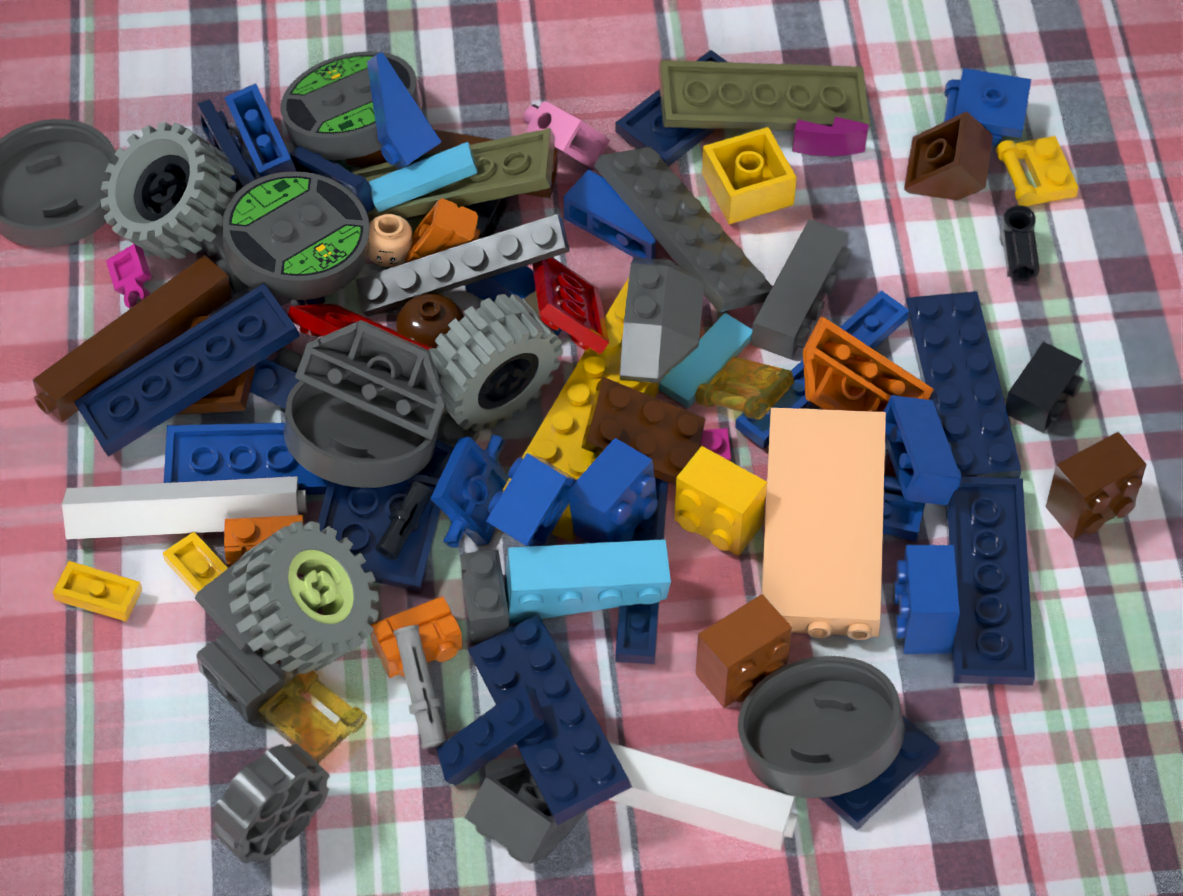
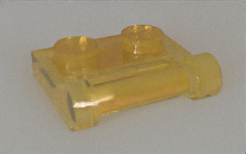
(746, 387)
(303, 723)

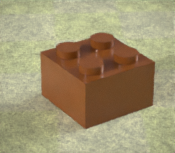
(742, 650)

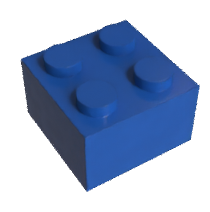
(613, 495)
(531, 501)
(926, 599)

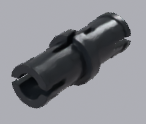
(404, 520)

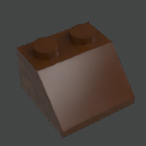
(949, 159)

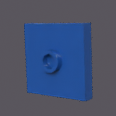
(994, 100)

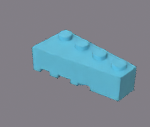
(584, 577)

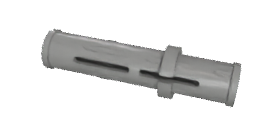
(420, 687)

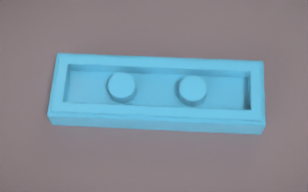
(423, 177)
(715, 350)

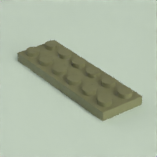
(759, 94)
(504, 170)

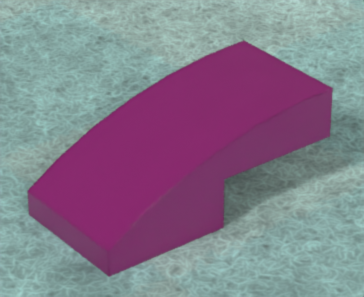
(841, 139)

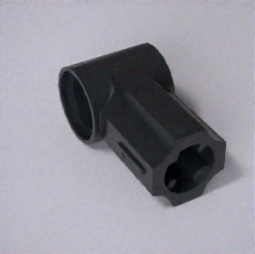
(1019, 243)

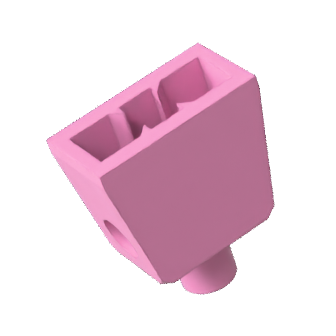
(564, 126)

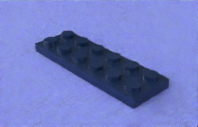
(186, 369)
(967, 392)
(992, 581)
(568, 751)

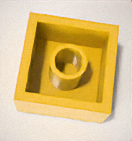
(748, 175)
(720, 501)

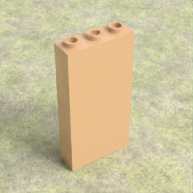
(825, 520)

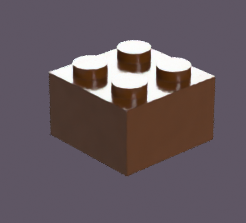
(1095, 486)

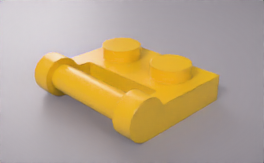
(1046, 165)

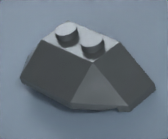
(659, 319)
(377, 375)

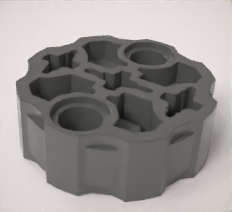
(270, 803)

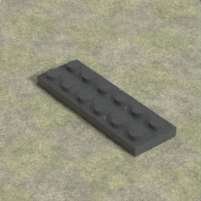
(684, 227)

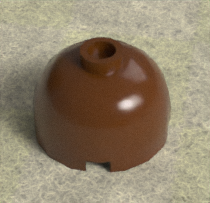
(427, 317)

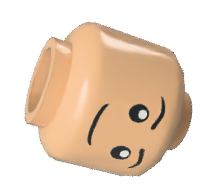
(389, 240)

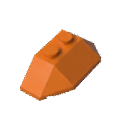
(852, 375)

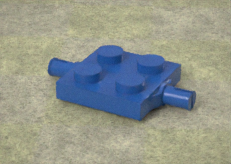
(468, 487)

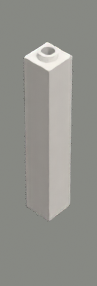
(176, 506)
(706, 799)

